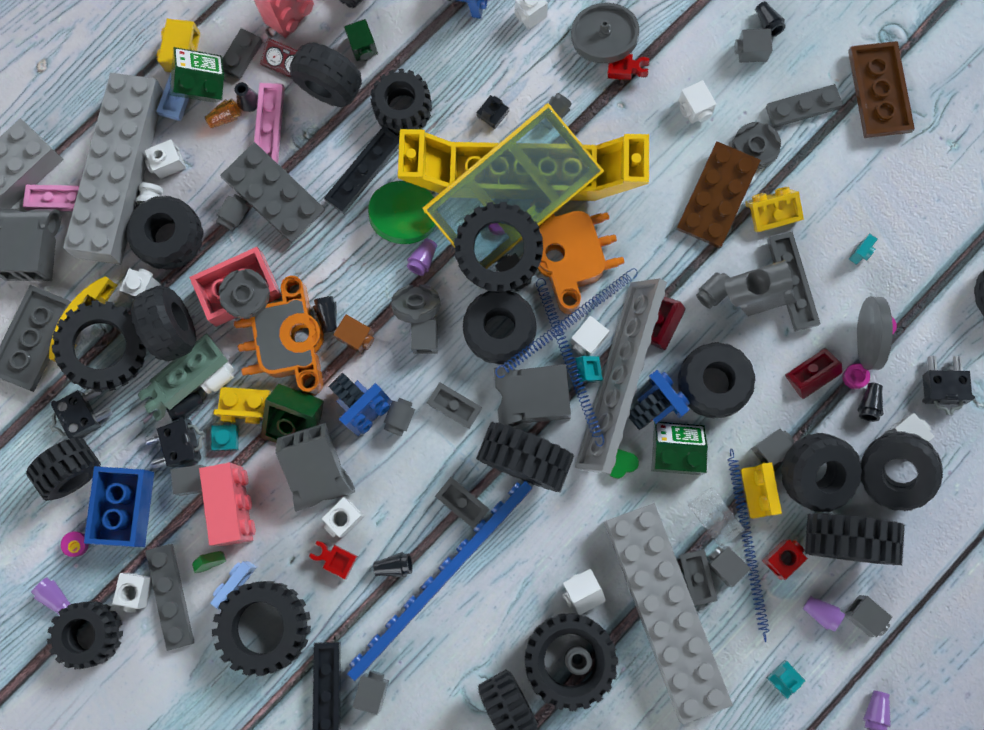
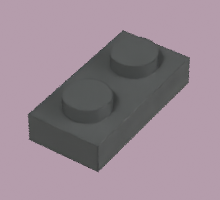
(241, 53)
(454, 405)
(462, 502)
(698, 577)

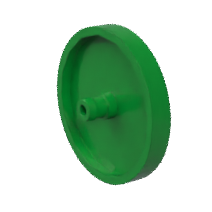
(398, 213)

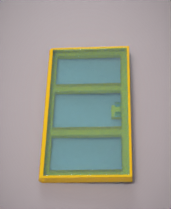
(532, 167)

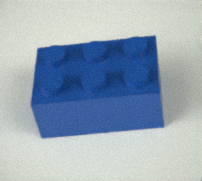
(119, 507)

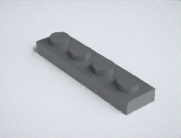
(803, 311)
(169, 597)

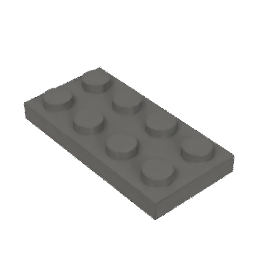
(272, 192)
(28, 338)

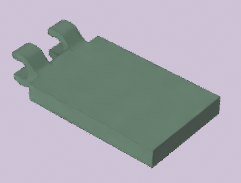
(182, 376)

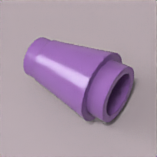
(422, 257)
(50, 595)
(824, 613)
(878, 712)

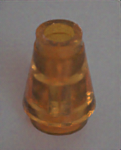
(224, 113)

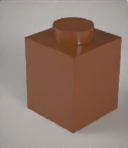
(354, 334)

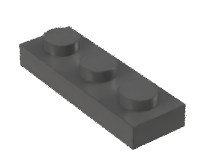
(804, 106)

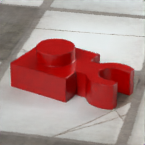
(626, 67)
(337, 560)

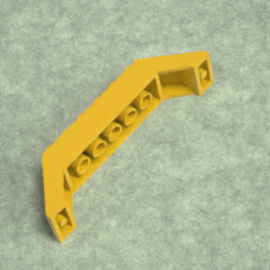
(438, 162)

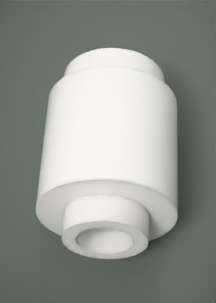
(218, 379)

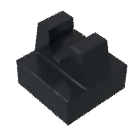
(492, 111)

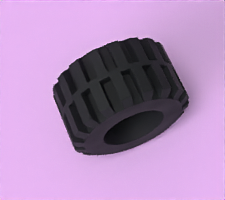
(398, 85)
(62, 468)
(64, 634)
(506, 703)

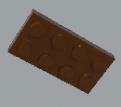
(881, 89)
(718, 194)

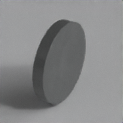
(605, 33)
(874, 333)

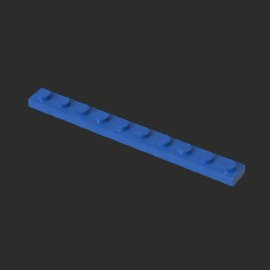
(432, 586)

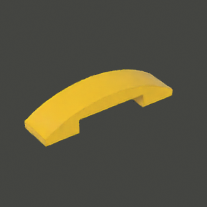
(97, 291)

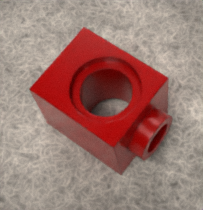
(775, 564)

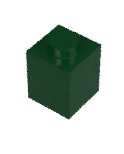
(361, 40)

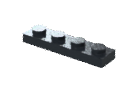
(363, 170)
(326, 686)

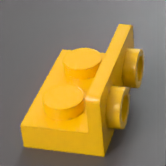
(775, 209)
(241, 404)
(761, 491)

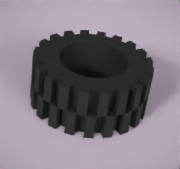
(492, 214)
(89, 377)
(525, 456)
(855, 538)
(294, 630)
(585, 692)

